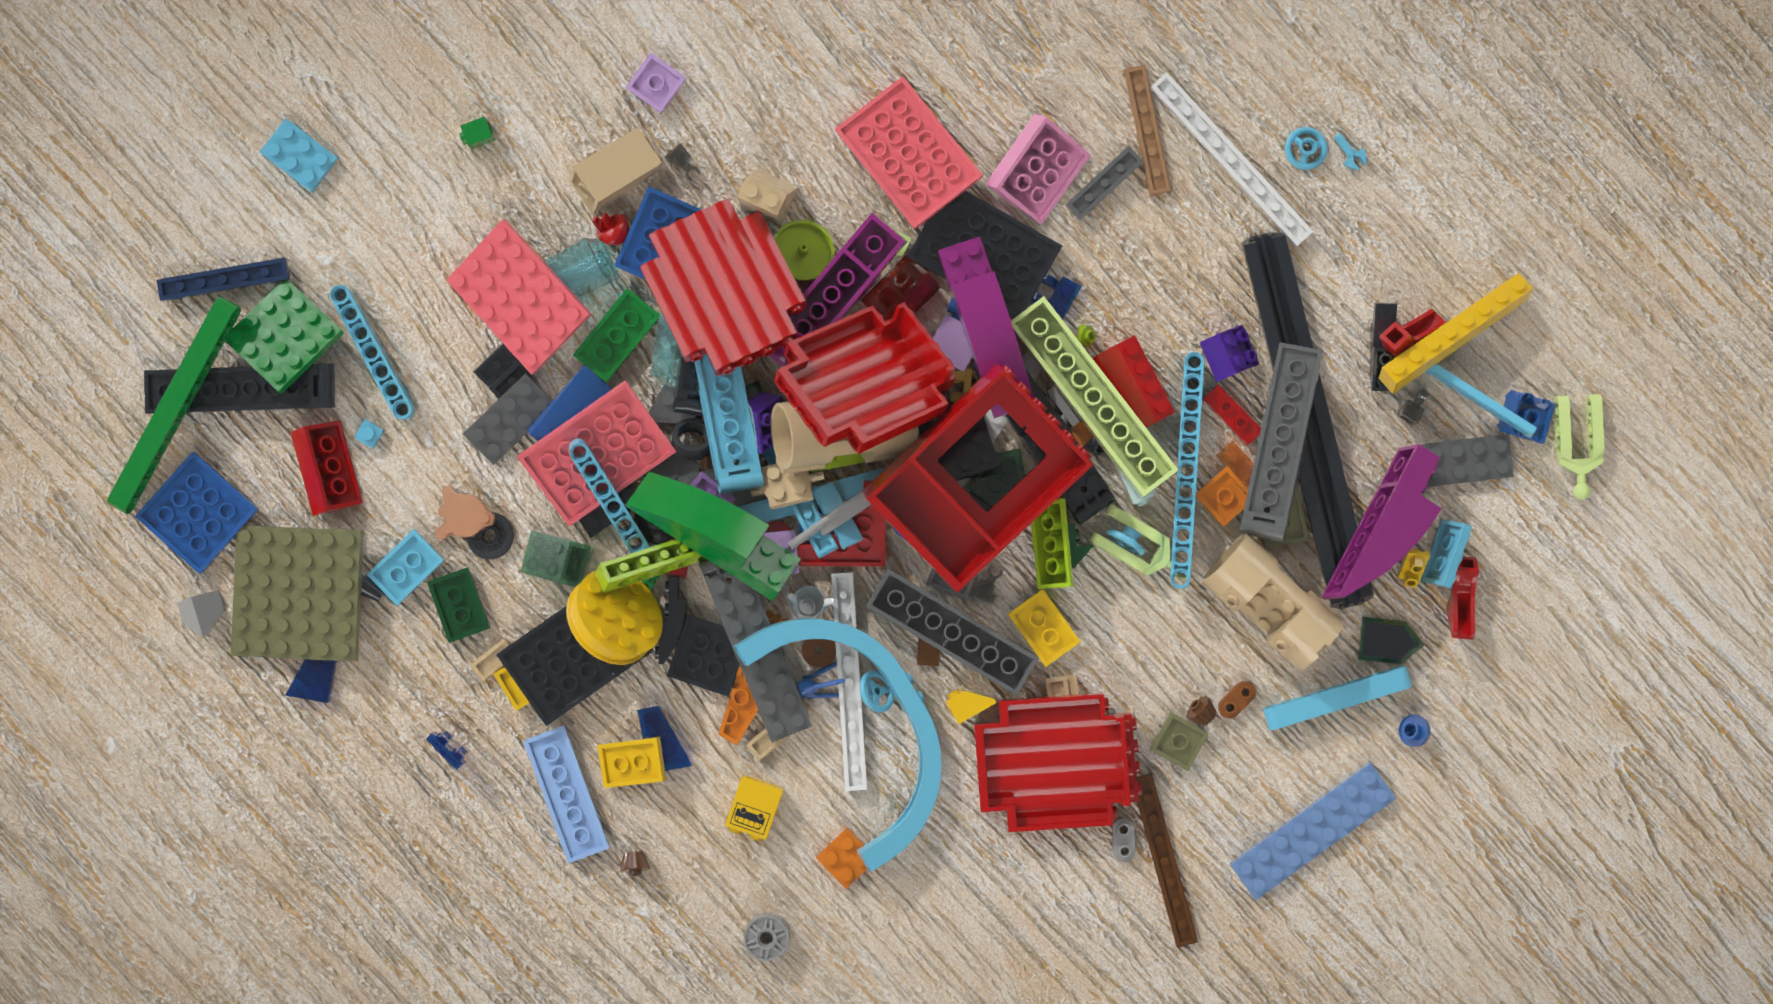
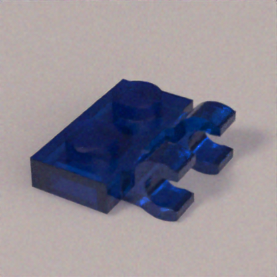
(1063, 295)
(440, 743)

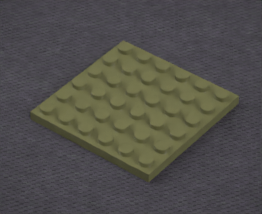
(297, 593)

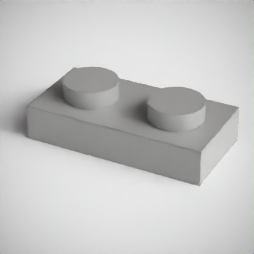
(1057, 401)

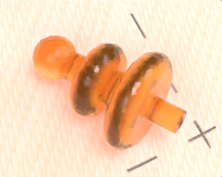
(774, 618)

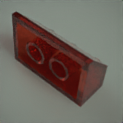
(902, 284)

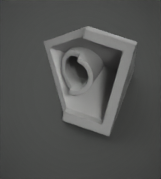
(201, 611)

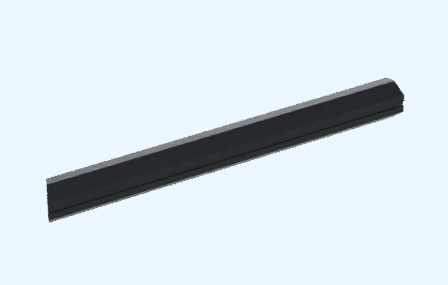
(1321, 466)

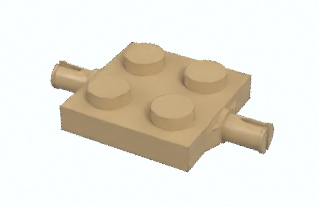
(787, 488)

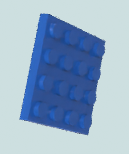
(655, 212)
(197, 512)

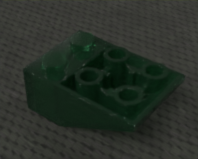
(556, 559)

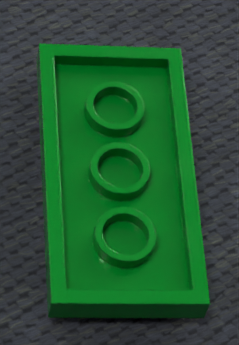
(617, 335)

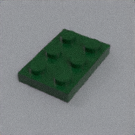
(458, 605)

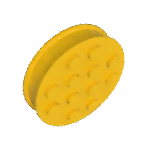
(616, 623)

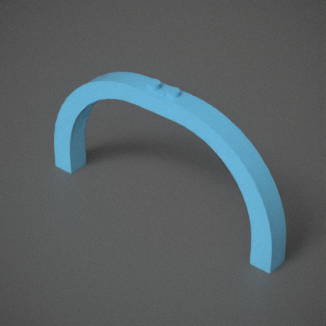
(918, 810)

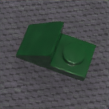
(1077, 552)

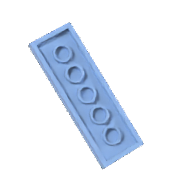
(566, 794)

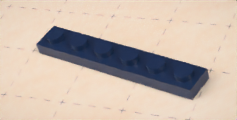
(223, 279)

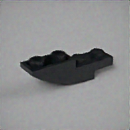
(1383, 317)
(671, 630)

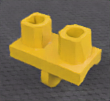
(1413, 567)

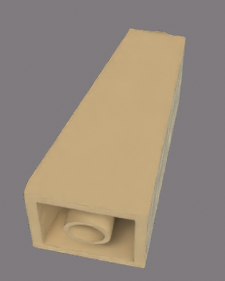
(614, 170)
(768, 195)

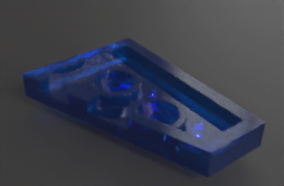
(314, 680)
(655, 724)

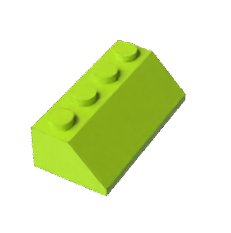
(1052, 547)

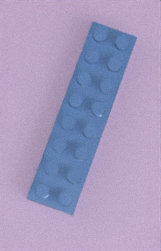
(1312, 831)

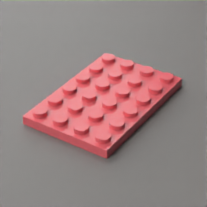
(908, 153)
(518, 296)
(620, 437)

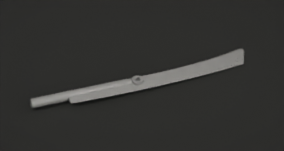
(833, 519)

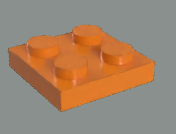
(1223, 496)
(842, 858)

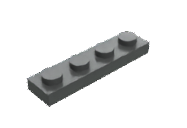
(1104, 183)

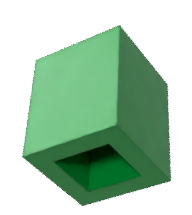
(477, 133)

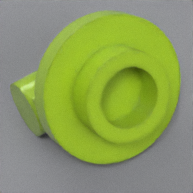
(1086, 335)

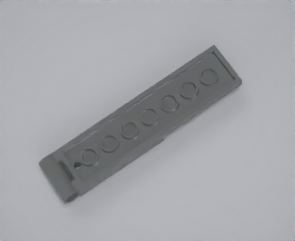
(1281, 442)
(769, 676)

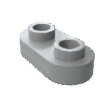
(1123, 840)

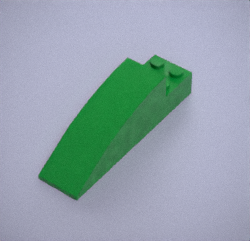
(715, 531)

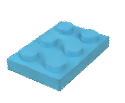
(299, 155)
(1446, 553)
(405, 567)

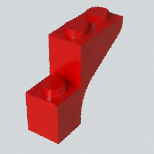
(1400, 338)
(1462, 600)

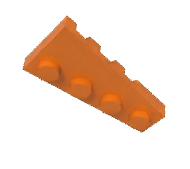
(739, 711)

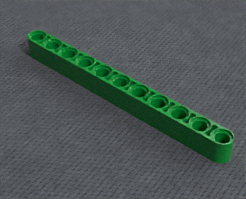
(174, 405)

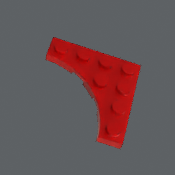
(864, 553)

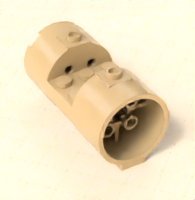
(800, 451)
(1295, 621)

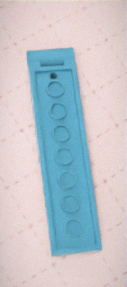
(728, 428)

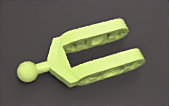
(1595, 440)
(1160, 558)

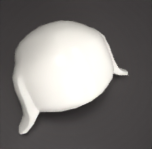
(809, 602)

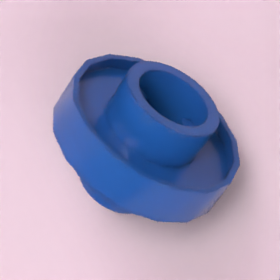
(1414, 730)

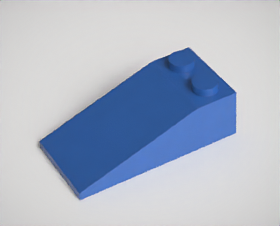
(573, 398)

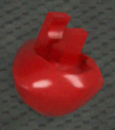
(611, 229)

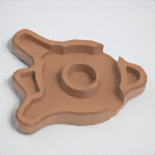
(463, 515)

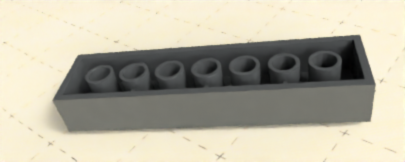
(952, 632)

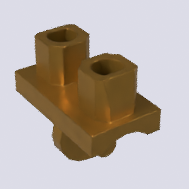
(963, 378)

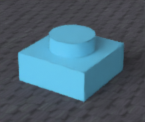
(369, 434)

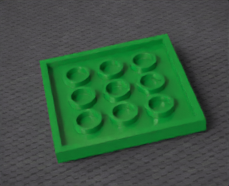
(283, 336)

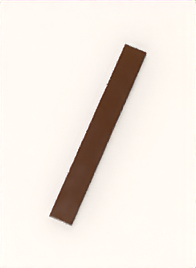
(1165, 863)

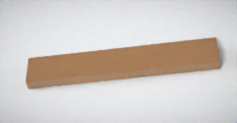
(1147, 130)

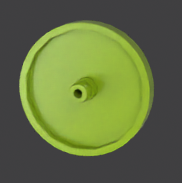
(805, 249)

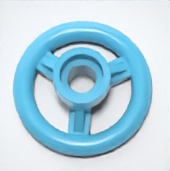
(1314, 145)
(1127, 539)
(871, 692)

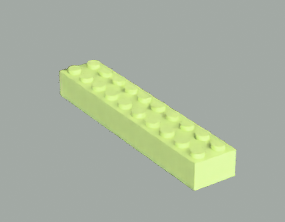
(1093, 397)

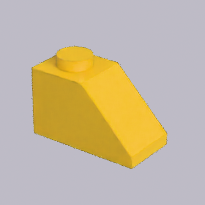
(966, 704)

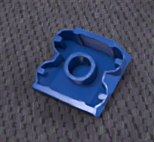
(1533, 410)

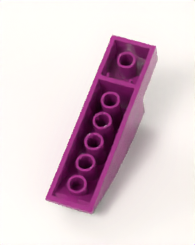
(846, 278)
(982, 311)
(1391, 523)

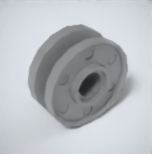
(762, 949)

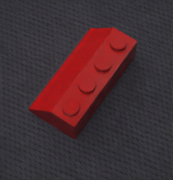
(1135, 380)
(326, 467)

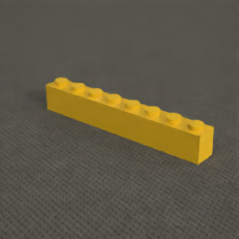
(1455, 333)

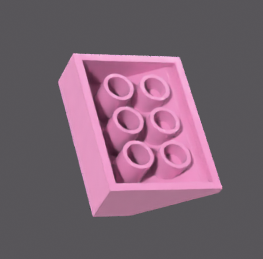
(1038, 168)

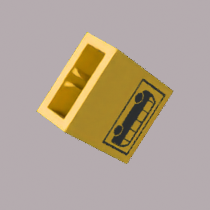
(754, 808)

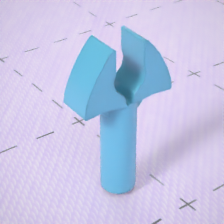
(1350, 152)

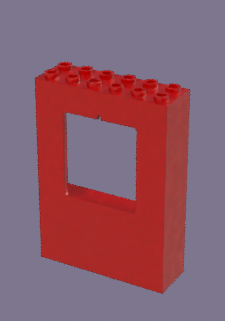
(941, 515)

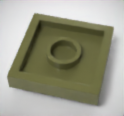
(1179, 741)

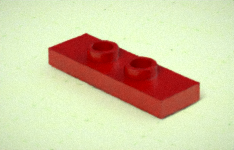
(1232, 414)

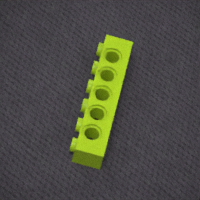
(645, 564)

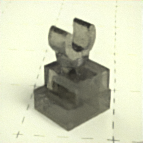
(681, 158)
(1412, 410)
(985, 588)

